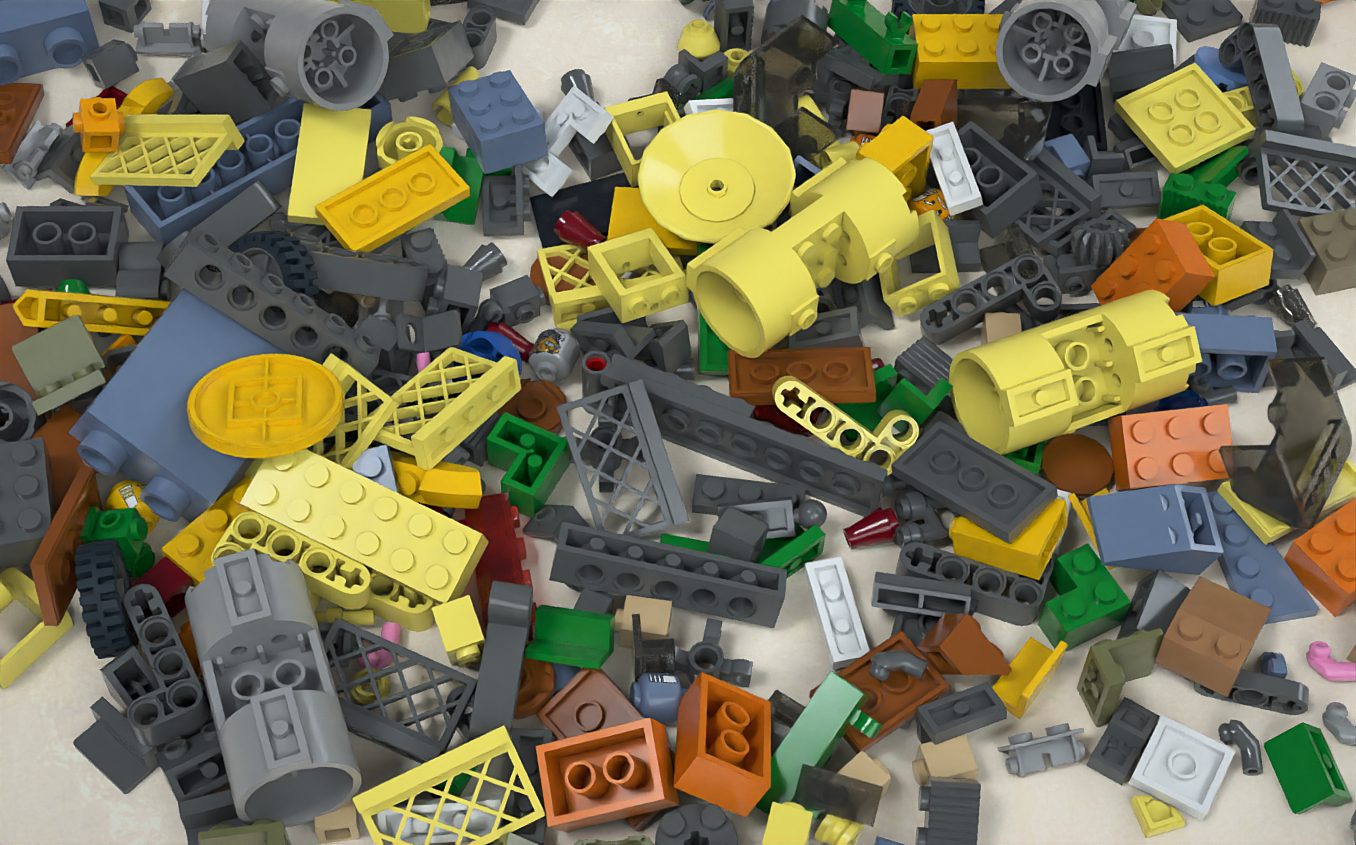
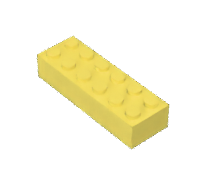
(367, 523)

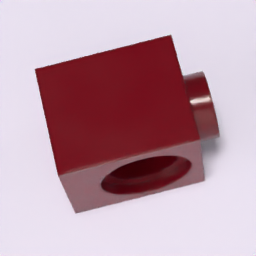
(170, 583)

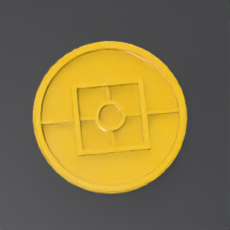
(265, 406)

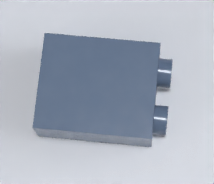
(43, 36)
(142, 415)

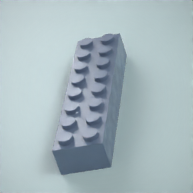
(264, 156)

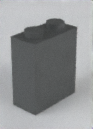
(227, 83)

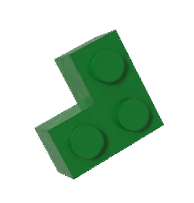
(532, 461)
(1087, 600)

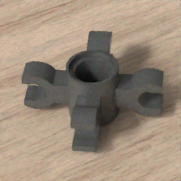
(835, 96)
(593, 452)
(735, 671)

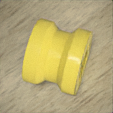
(838, 831)

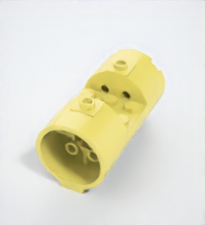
(765, 282)
(1073, 372)

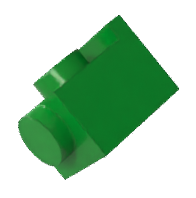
(119, 524)

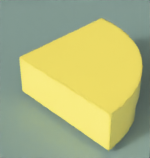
(1155, 815)

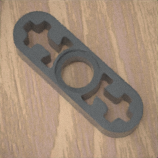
(1264, 693)

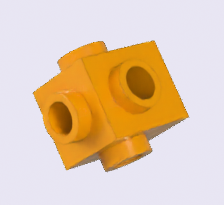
(98, 124)

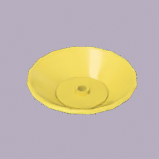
(710, 153)

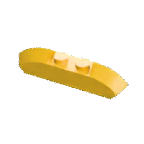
(143, 99)
(97, 312)
(442, 486)

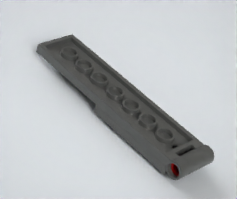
(727, 432)

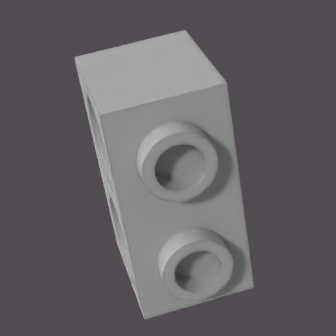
(1326, 97)

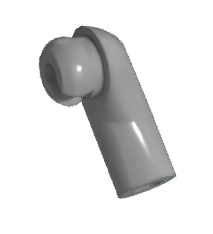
(1336, 722)

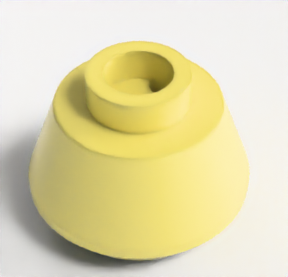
(699, 39)

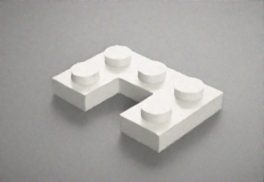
(573, 114)

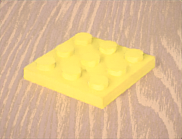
(1184, 119)

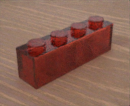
(504, 551)

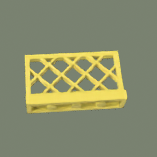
(166, 135)
(584, 297)
(456, 416)
(367, 426)
(445, 768)

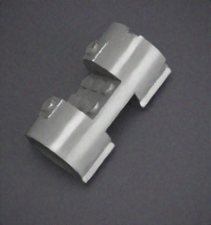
(1069, 41)
(308, 47)
(271, 691)

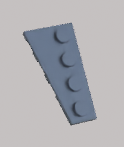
(1258, 568)

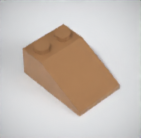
(1212, 636)

